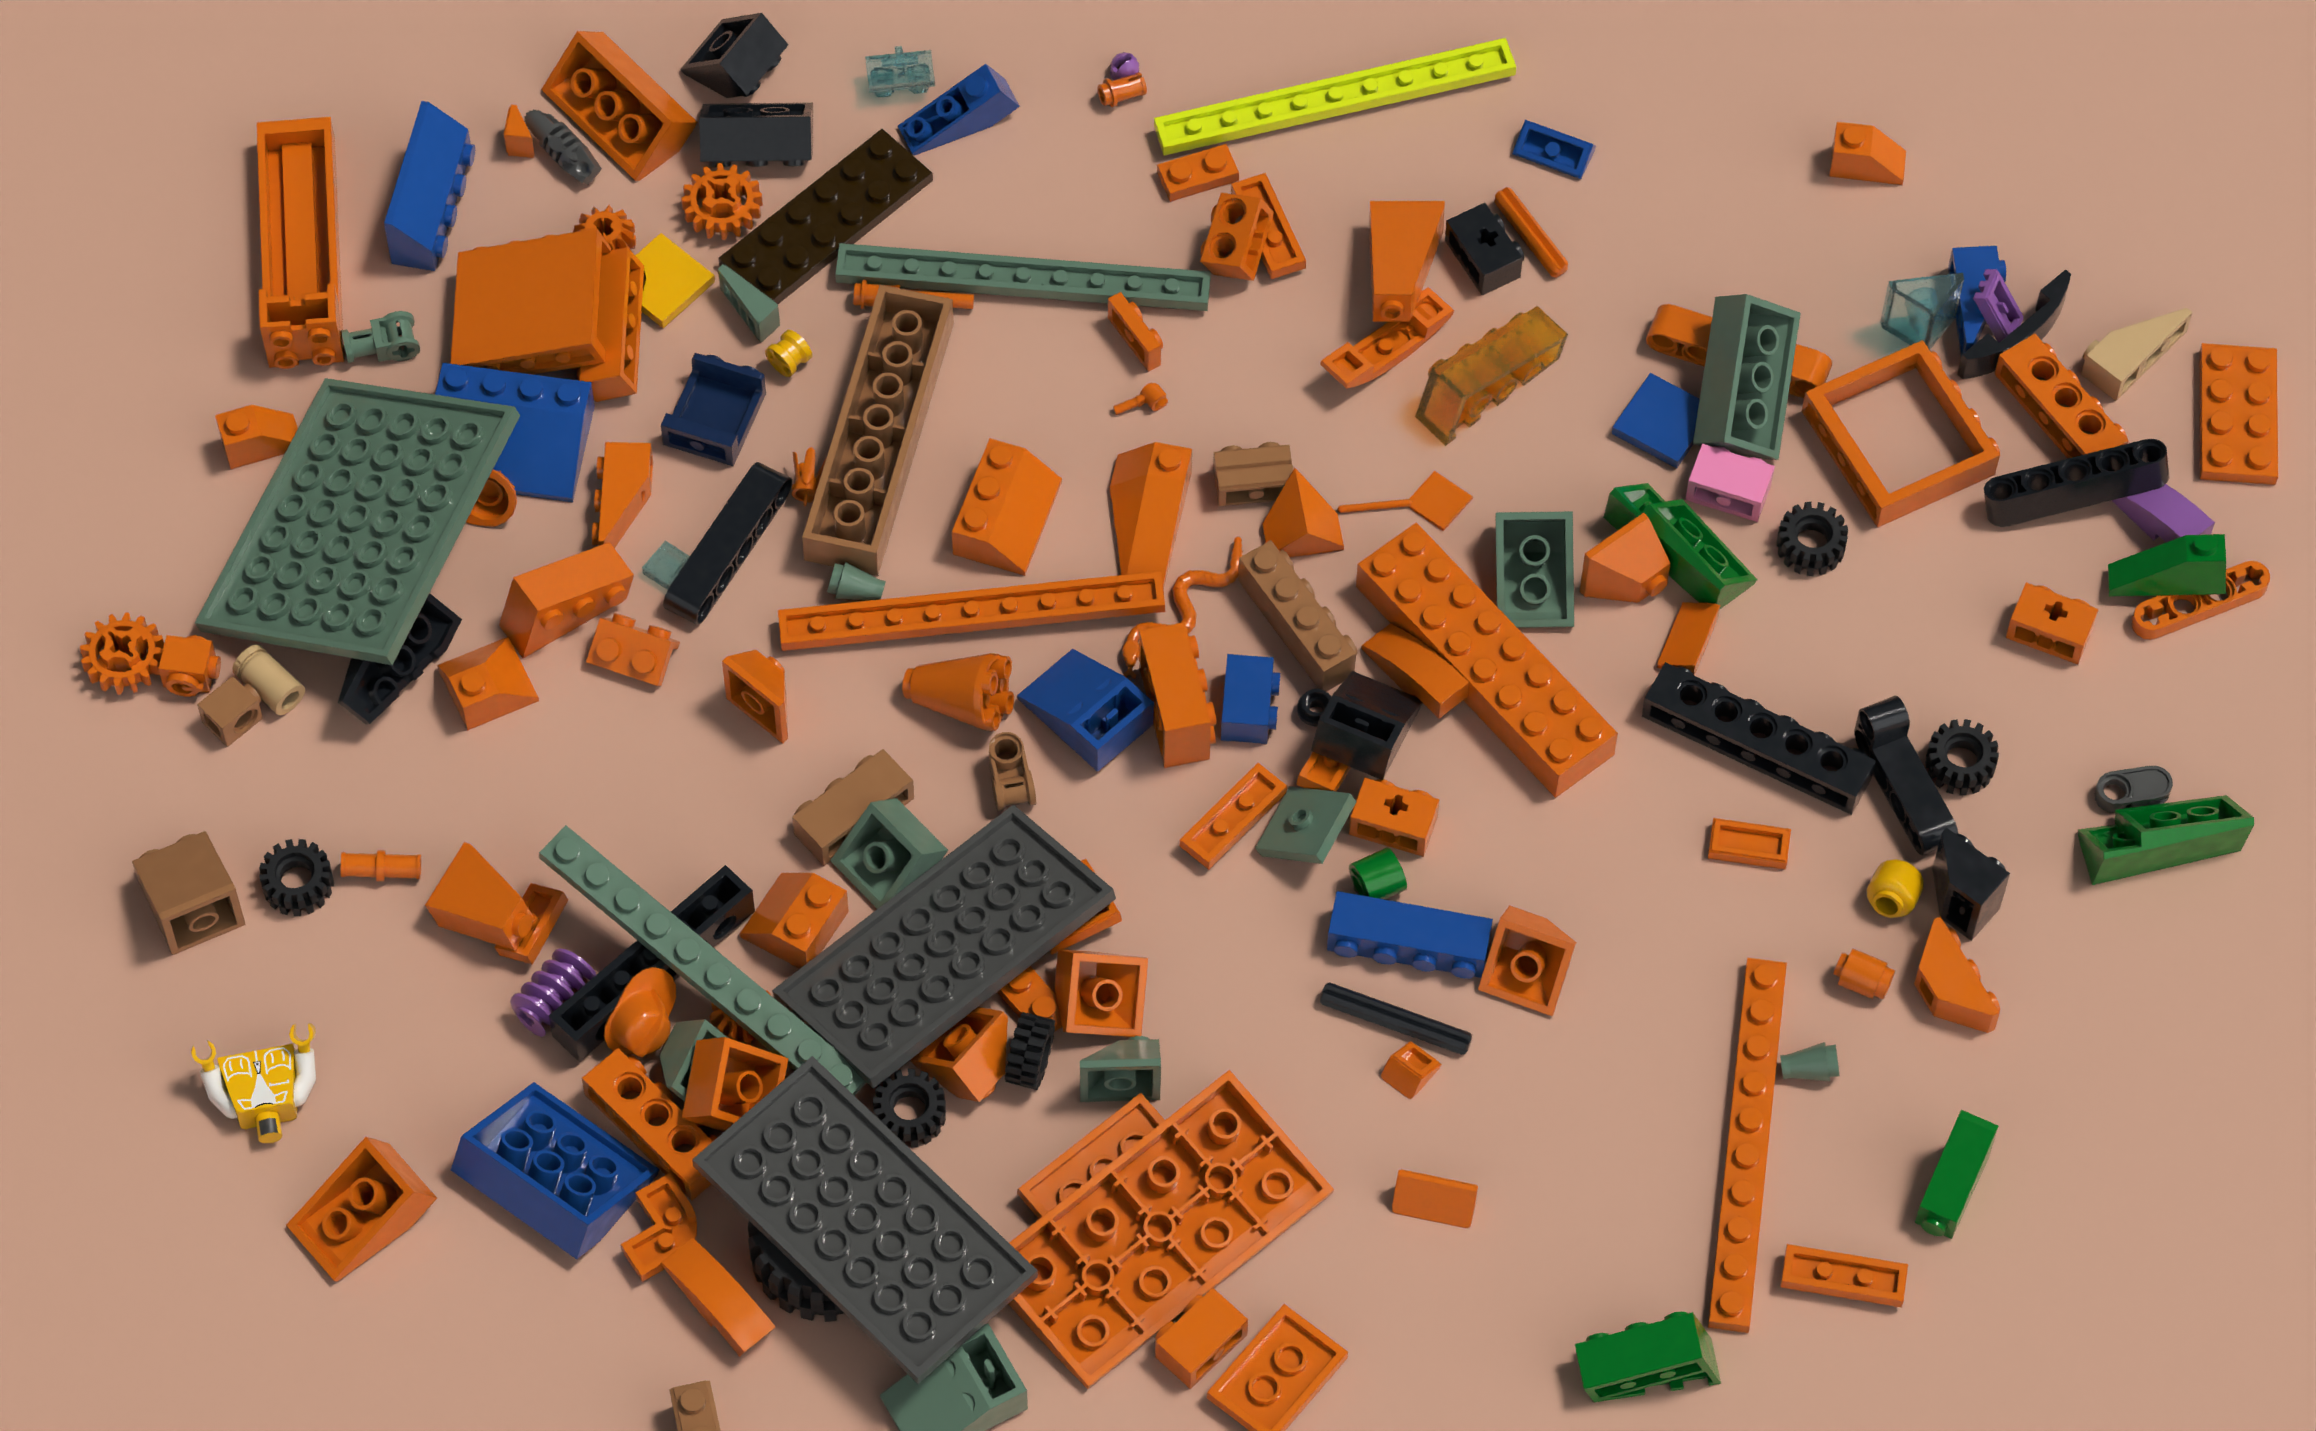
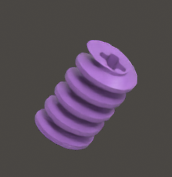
(549, 989)

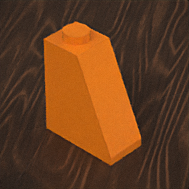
(479, 902)

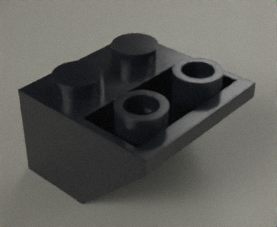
(1967, 884)

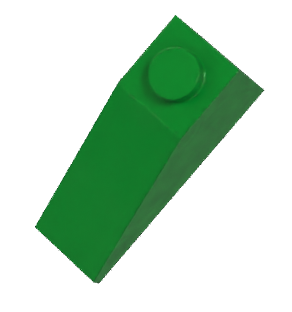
(2174, 568)

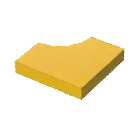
(671, 280)

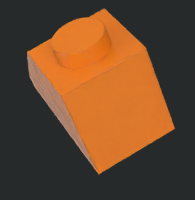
(1866, 155)
(255, 434)

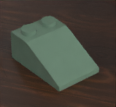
(1535, 568)

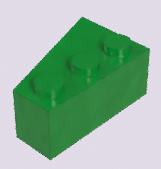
(1646, 1357)

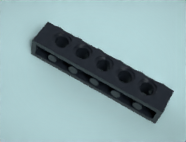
(1767, 755)
(709, 911)

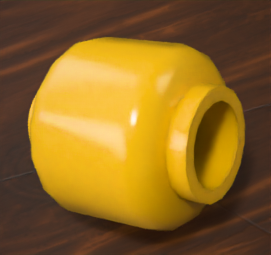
(1895, 888)

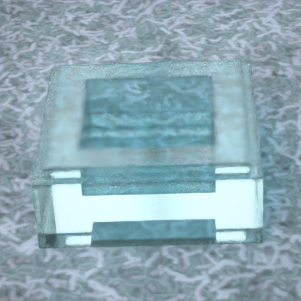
(665, 564)

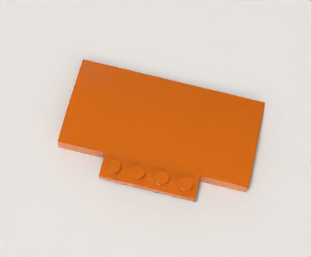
(1153, 1218)

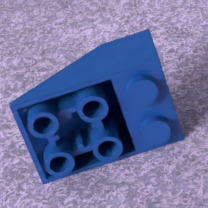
(1089, 707)

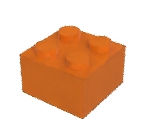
(729, 1081)

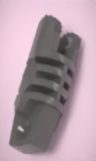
(563, 146)

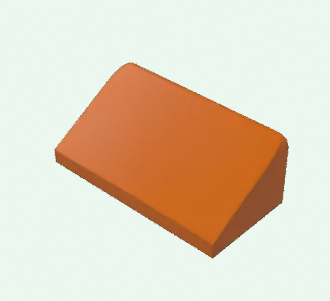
(1689, 635)
(1434, 1198)

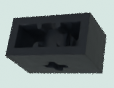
(1484, 248)

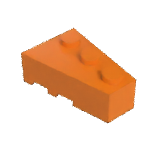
(563, 597)

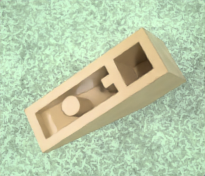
(2130, 351)

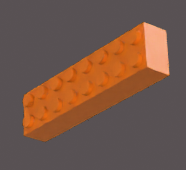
(1508, 677)

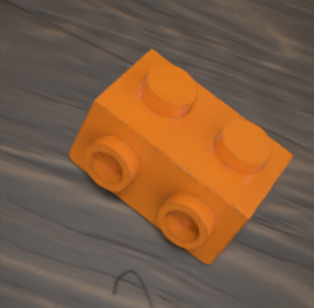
(632, 650)

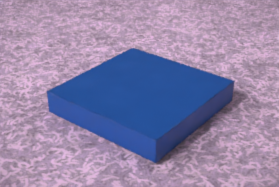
(1660, 420)

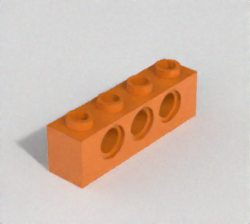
(2041, 399)
(622, 1074)

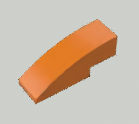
(1417, 669)
(718, 1296)

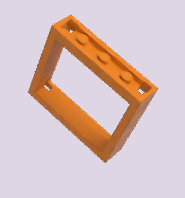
(1854, 466)

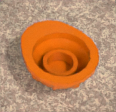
(495, 502)

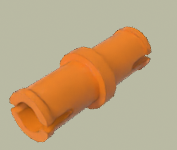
(380, 865)

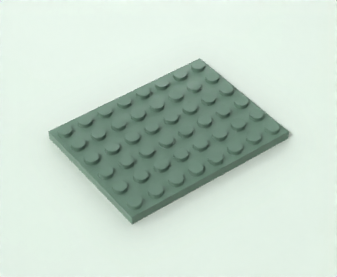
(358, 520)

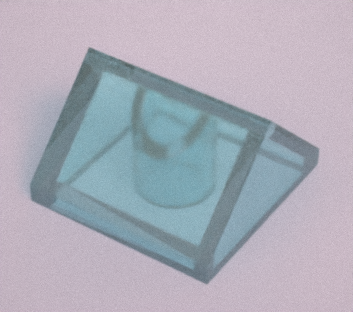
(1921, 307)

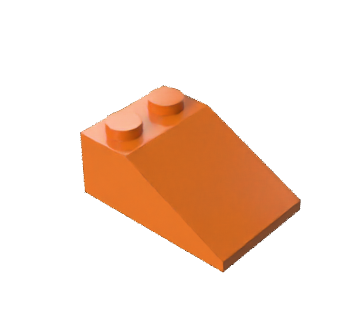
(361, 1208)

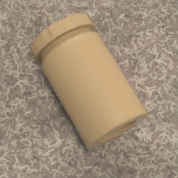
(269, 679)

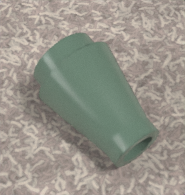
(854, 584)
(1811, 1063)

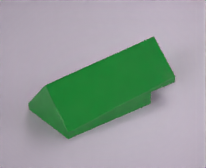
(1696, 554)
(2164, 837)

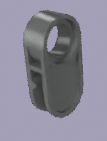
(2141, 787)

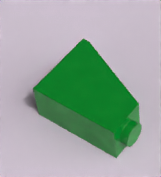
(1956, 1175)

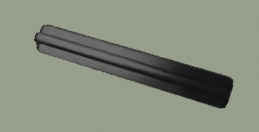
(1396, 1018)

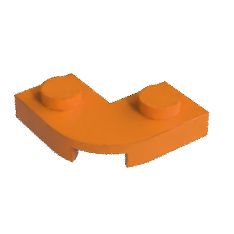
(672, 1226)

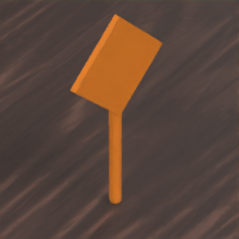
(1435, 500)

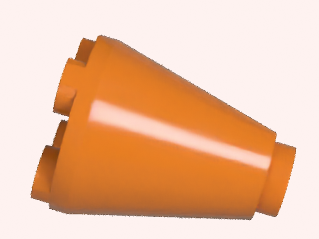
(964, 689)

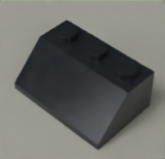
(756, 133)

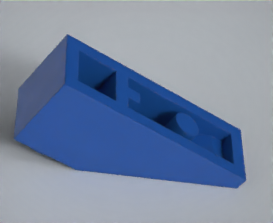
(1972, 263)

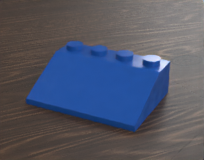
(552, 429)
(552, 1169)

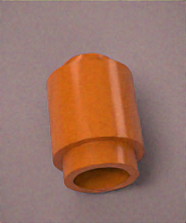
(1864, 974)

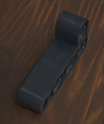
(1901, 775)

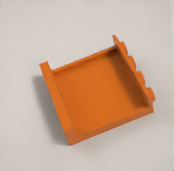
(530, 304)

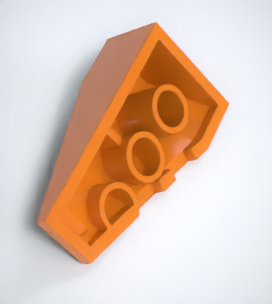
(1148, 505)

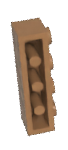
(1297, 616)

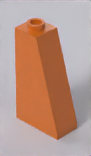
(1401, 254)

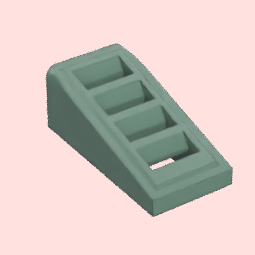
(752, 305)

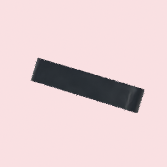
(2076, 482)
(727, 543)

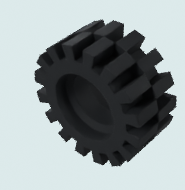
(1816, 520)
(1967, 738)
(293, 857)
(1030, 1051)
(917, 1087)

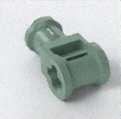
(383, 339)

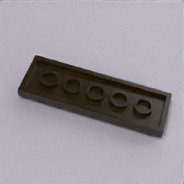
(830, 211)

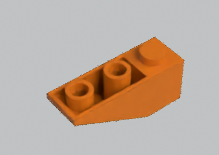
(624, 491)

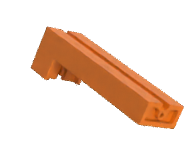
(299, 243)

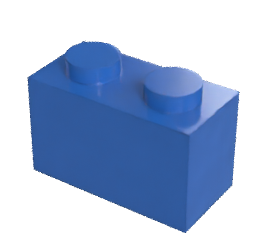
(1248, 699)

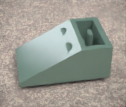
(964, 1393)

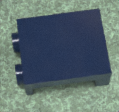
(715, 409)

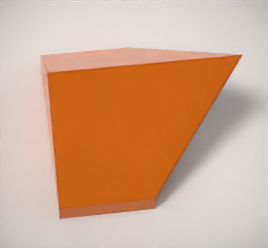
(1302, 520)

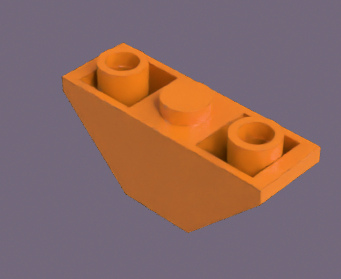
(1953, 983)

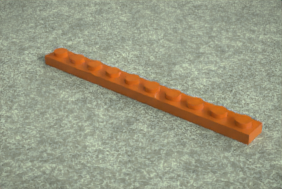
(971, 610)
(1747, 1146)

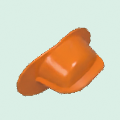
(642, 1014)

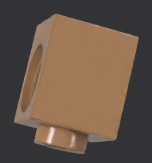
(231, 710)

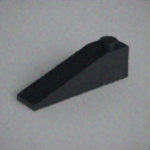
(374, 686)

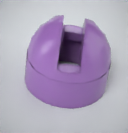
(1128, 66)

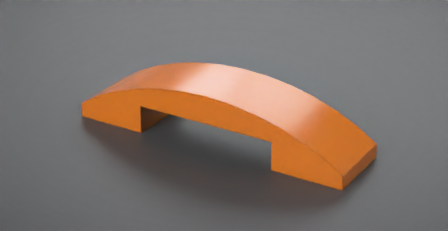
(1388, 344)

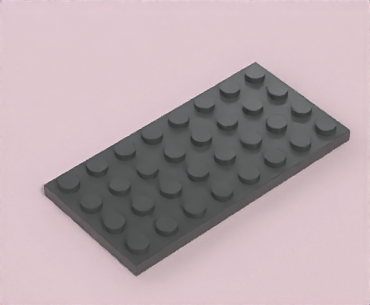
(944, 945)
(865, 1219)

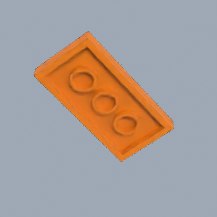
(2238, 414)

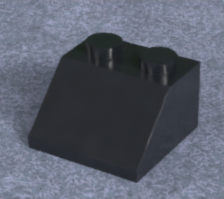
(736, 55)

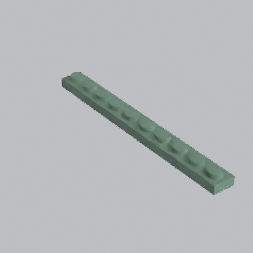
(1022, 276)
(691, 956)

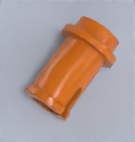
(1121, 89)

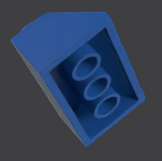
(428, 189)

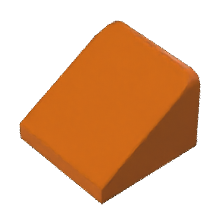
(517, 136)
(1409, 1069)

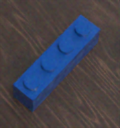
(1409, 935)

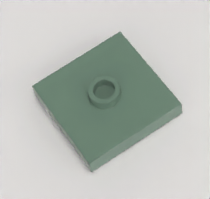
(1305, 824)

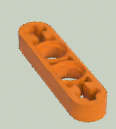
(2203, 604)

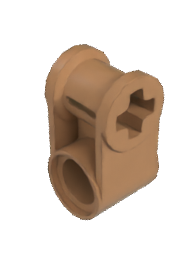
(1010, 778)

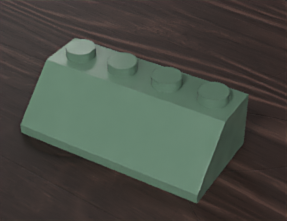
(1747, 376)

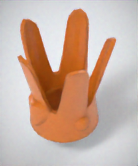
(805, 482)

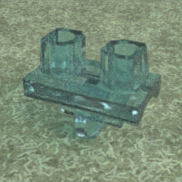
(900, 72)

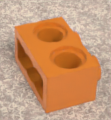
(1244, 237)

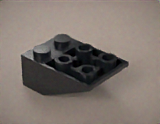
(1365, 724)

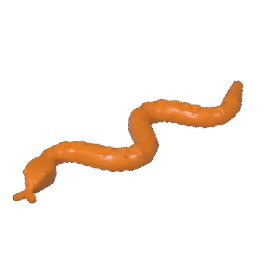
(1192, 577)

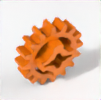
(722, 201)
(117, 666)

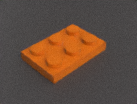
(1277, 1373)

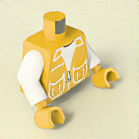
(262, 1084)

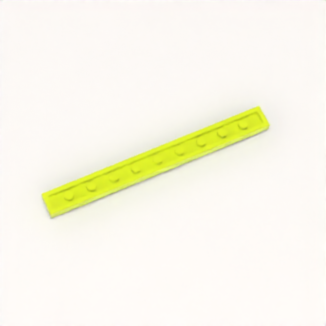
(1334, 96)

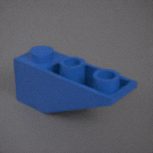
(961, 111)

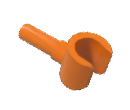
(1150, 394)

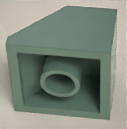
(887, 851)

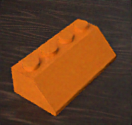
(618, 104)

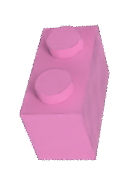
(1730, 482)

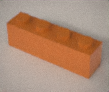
(617, 326)

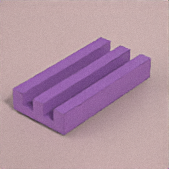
(1997, 305)

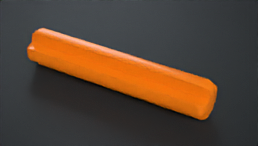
(1531, 232)

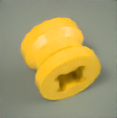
(788, 353)

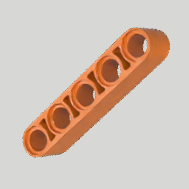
(1686, 337)

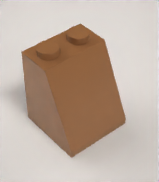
(189, 892)

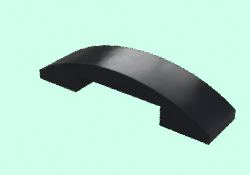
(1984, 355)

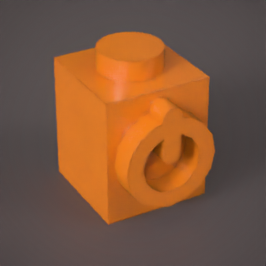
(188, 665)

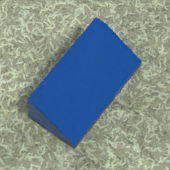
(1554, 149)

